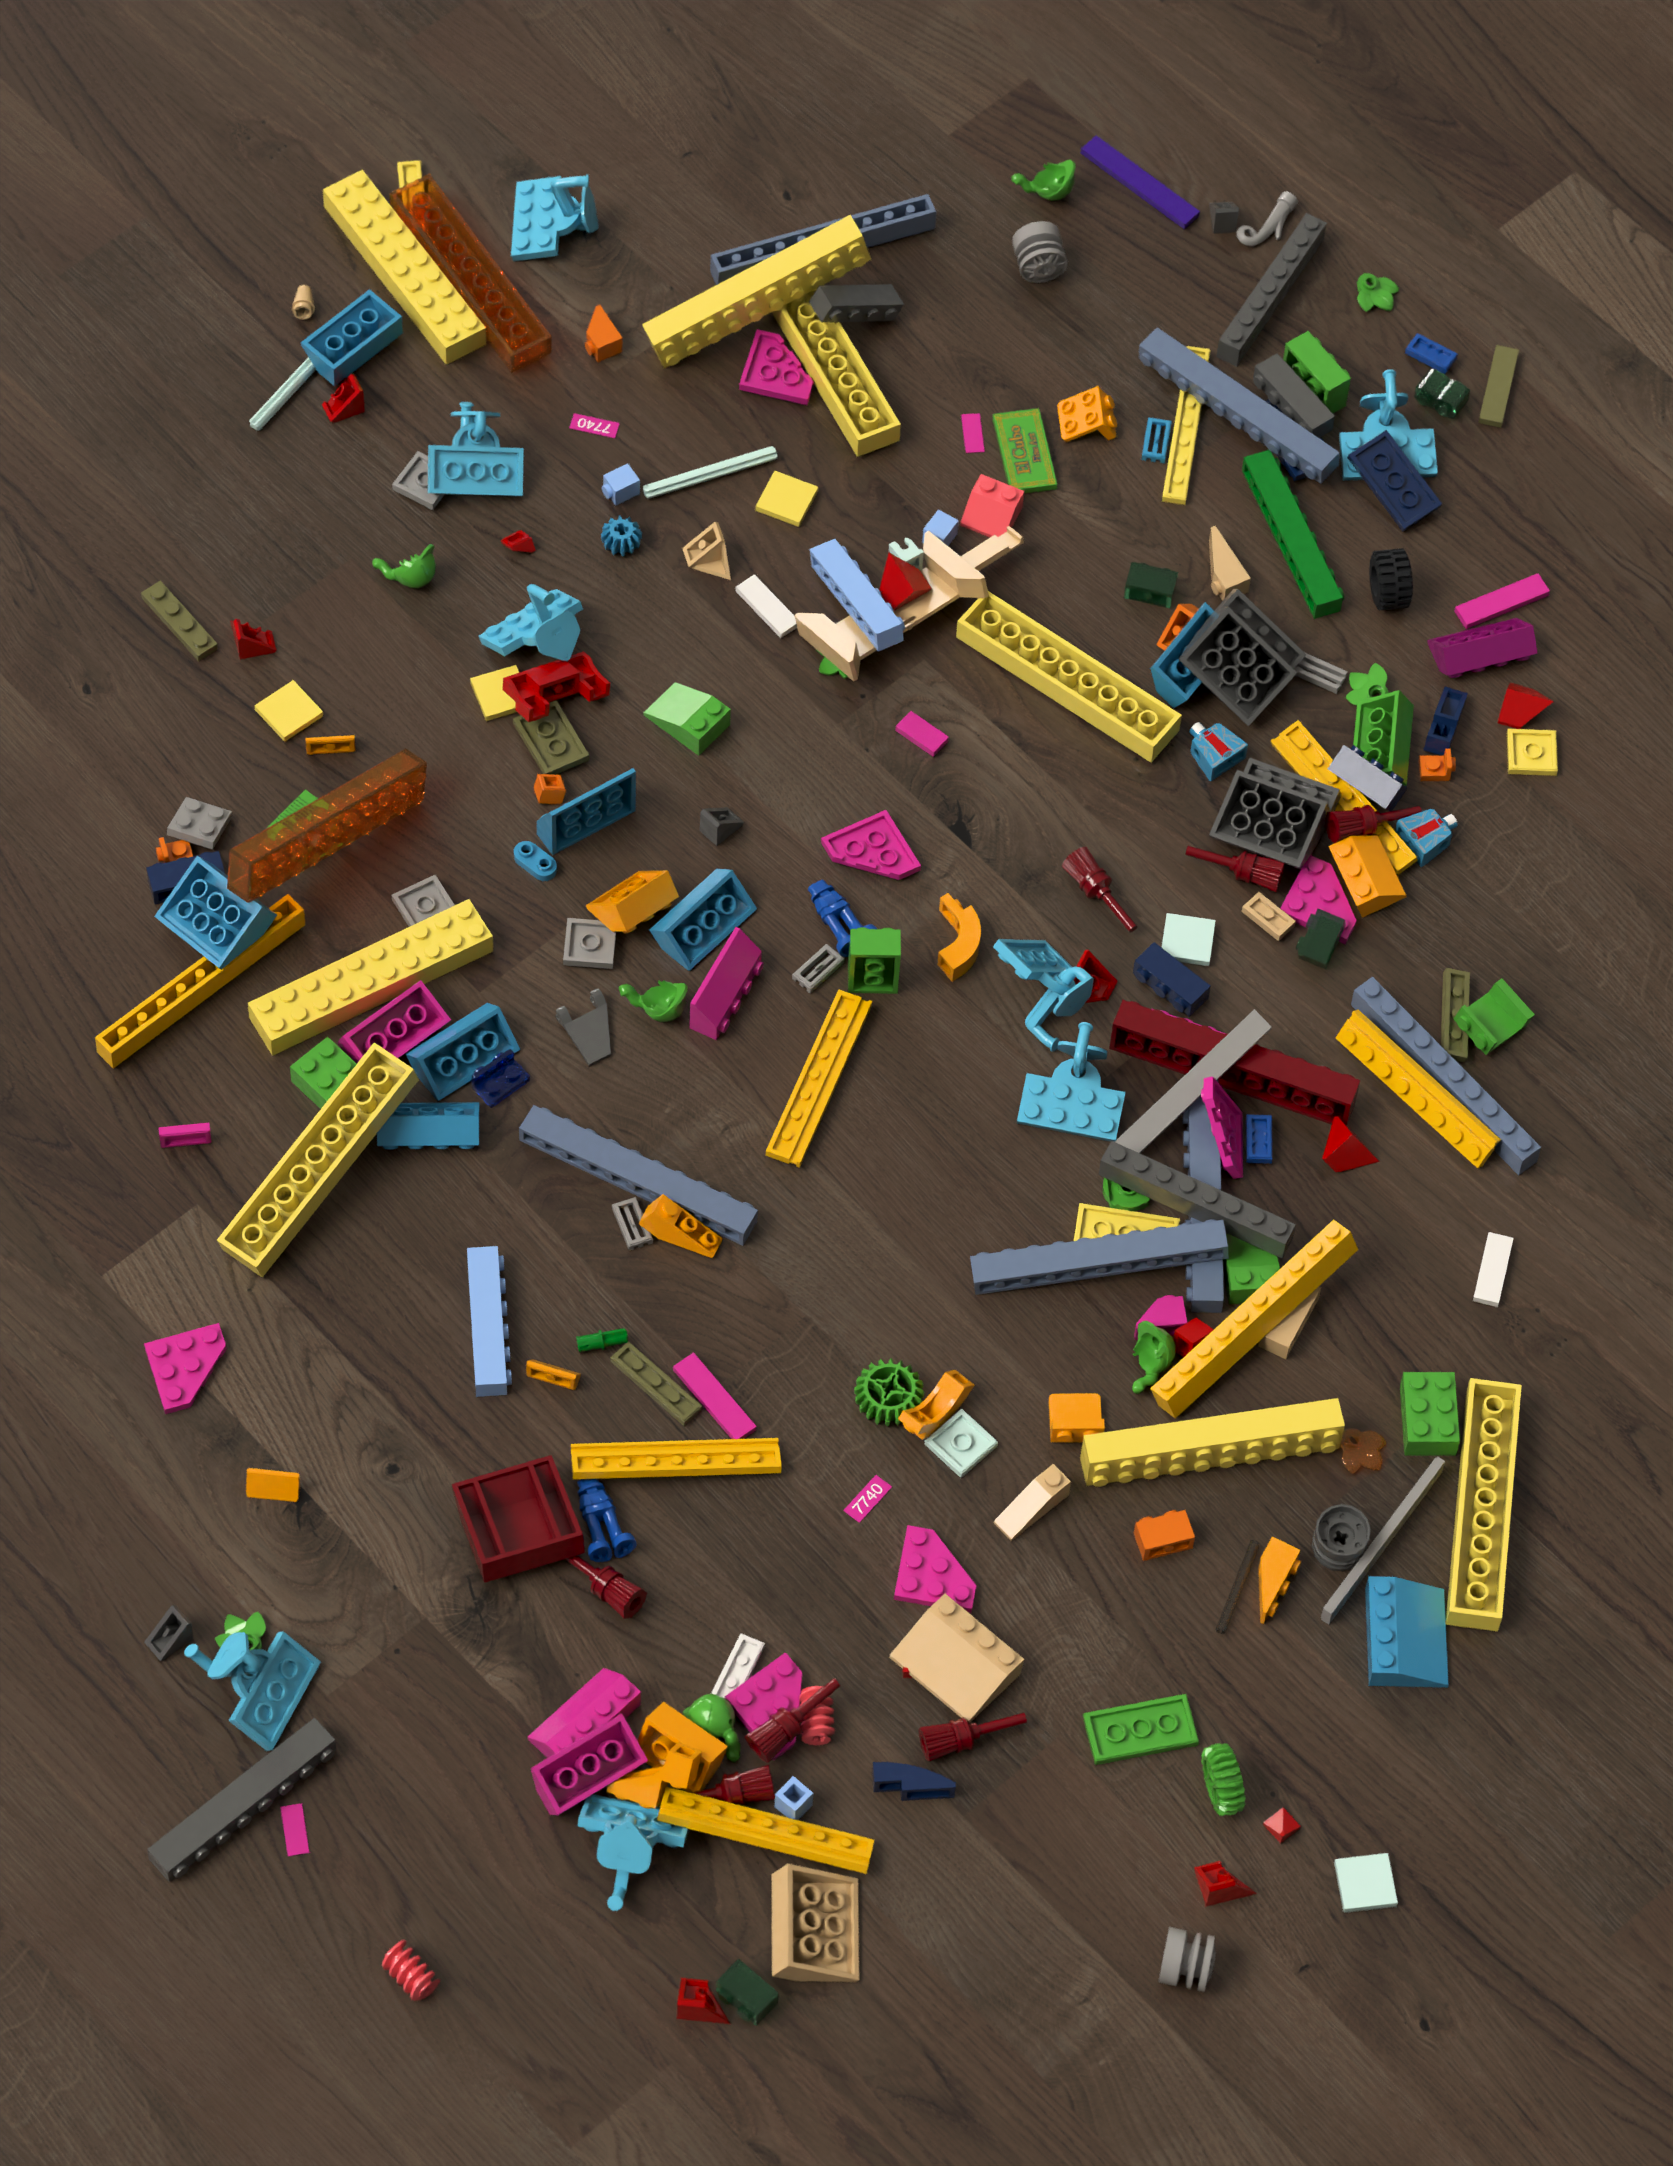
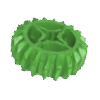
(872, 1383)
(1223, 1779)

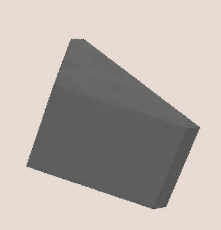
(1224, 217)
(718, 823)
(170, 1633)

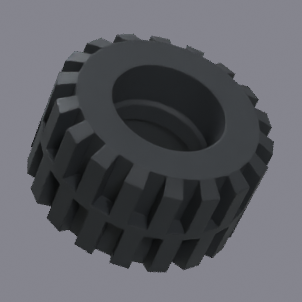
(1391, 579)

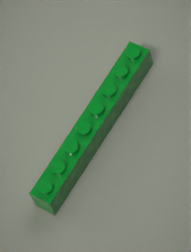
(1292, 534)

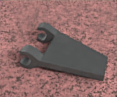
(590, 1030)

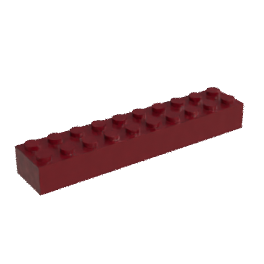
(1258, 1074)

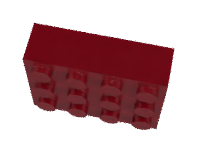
(518, 1518)

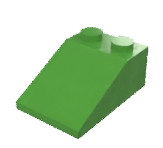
(690, 716)
(1246, 1269)

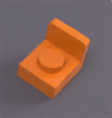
(1437, 766)
(173, 851)

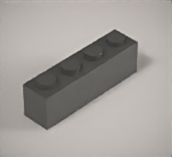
(856, 303)
(1292, 396)

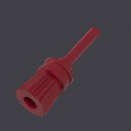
(1361, 821)
(1246, 867)
(1095, 882)
(612, 1587)
(785, 1725)
(960, 1734)
(743, 1787)

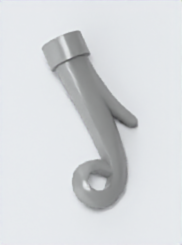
(1275, 221)

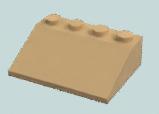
(957, 1658)
(814, 1925)

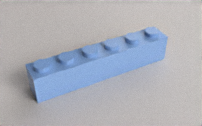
(857, 594)
(487, 1321)

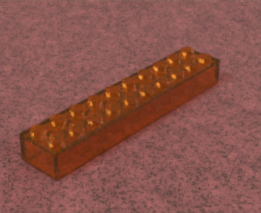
(469, 267)
(326, 825)

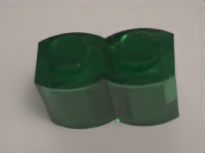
(1441, 393)

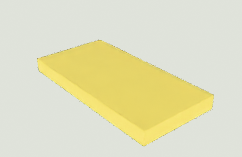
(1099, 1221)

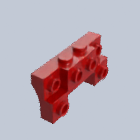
(540, 685)

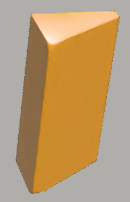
(331, 744)
(552, 1374)
(273, 1485)

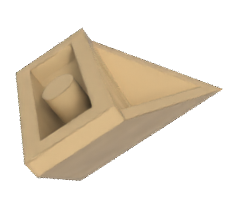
(708, 552)

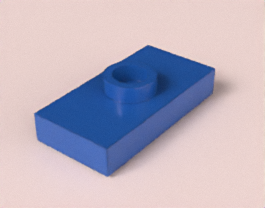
(1431, 353)
(1259, 1139)

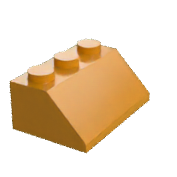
(1367, 873)
(634, 900)
(668, 1727)

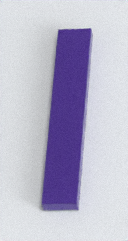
(1140, 182)

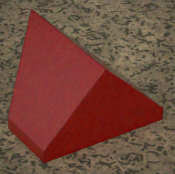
(346, 400)
(901, 582)
(252, 641)
(1521, 705)
(1103, 980)
(1345, 1149)
(1219, 1885)
(698, 2002)

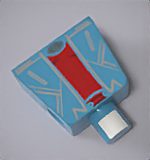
(1216, 749)
(1426, 834)

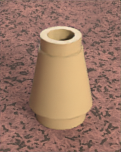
(303, 303)

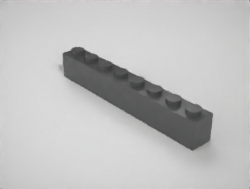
(1271, 290)
(1196, 1199)
(242, 1800)

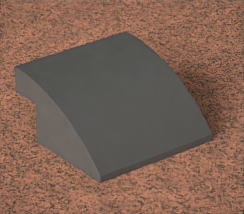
(1242, 656)
(1275, 813)

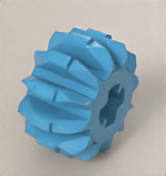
(621, 536)

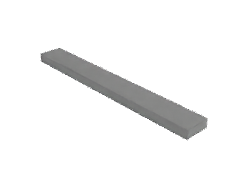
(1189, 1087)
(1382, 1540)

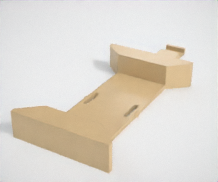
(947, 575)

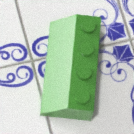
(1385, 730)

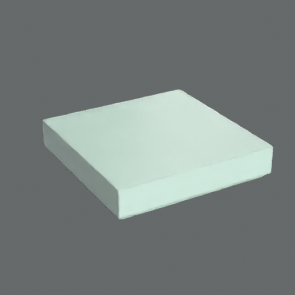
(1188, 938)
(961, 1443)
(1365, 1882)

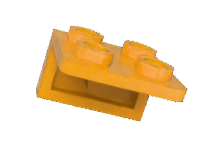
(1087, 413)
(1074, 1416)

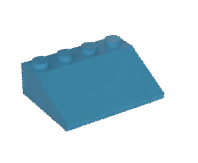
(588, 813)
(212, 916)
(1405, 1633)

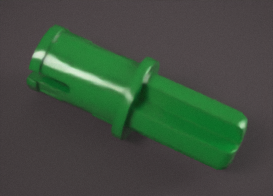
(602, 1339)

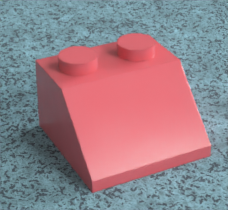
(992, 507)

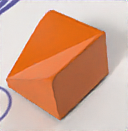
(549, 789)

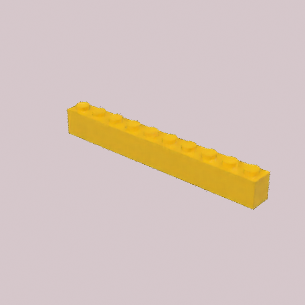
(191, 989)
(1254, 1319)

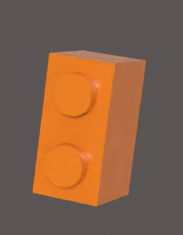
(1164, 1534)

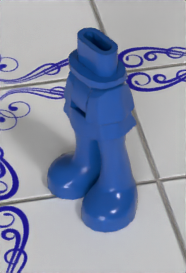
(832, 908)
(596, 1507)

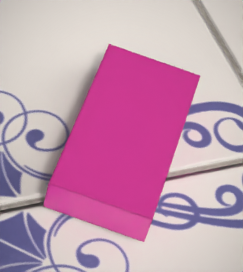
(922, 733)
(185, 1135)

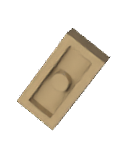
(1268, 916)

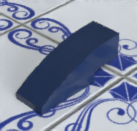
(1445, 721)
(911, 1781)

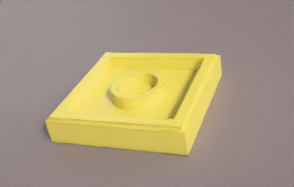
(786, 498)
(489, 693)
(289, 710)
(1532, 752)

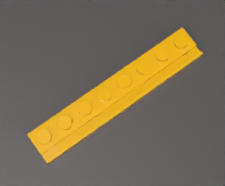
(1312, 761)
(818, 1078)
(1418, 1088)
(675, 1458)
(765, 1830)

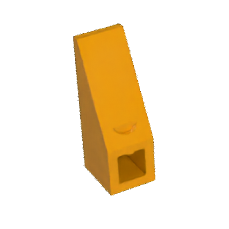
(676, 1226)
(1274, 1570)

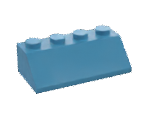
(352, 337)
(1170, 676)
(703, 918)
(456, 1052)
(431, 1125)

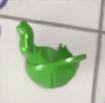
(1051, 183)
(411, 573)
(659, 1002)
(1155, 1353)
(717, 1718)

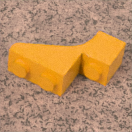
(649, 1784)

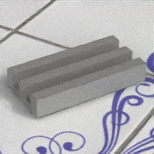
(1322, 670)
(811, 986)
(639, 1241)

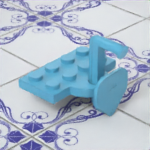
(547, 212)
(1415, 443)
(475, 460)
(543, 623)
(1042, 962)
(1073, 1102)
(264, 1680)
(627, 1838)

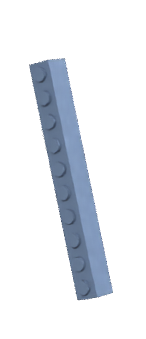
(875, 225)
(1238, 405)
(1516, 1145)
(1204, 1165)
(636, 1173)
(1099, 1256)

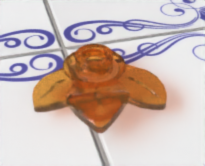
(1363, 1453)

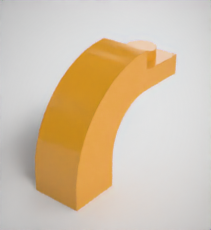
(962, 953)
(938, 1406)

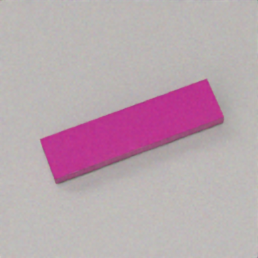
(1502, 601)
(714, 1397)

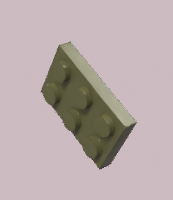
(552, 741)

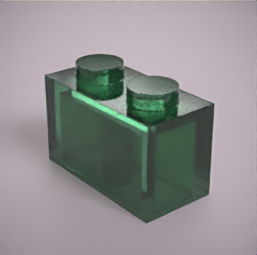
(1150, 584)
(1320, 938)
(746, 1992)

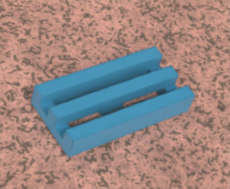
(1154, 455)

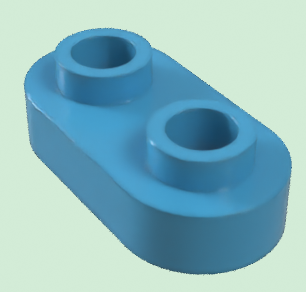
(532, 860)

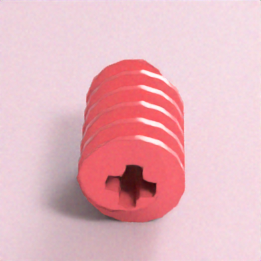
(817, 1722)
(408, 1972)

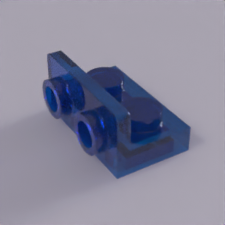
(499, 1078)

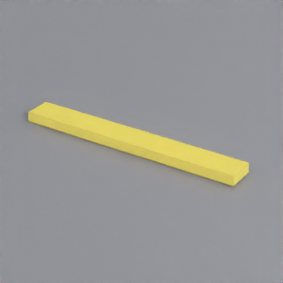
(1183, 443)

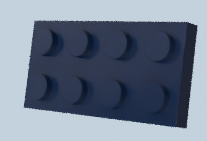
(1394, 480)

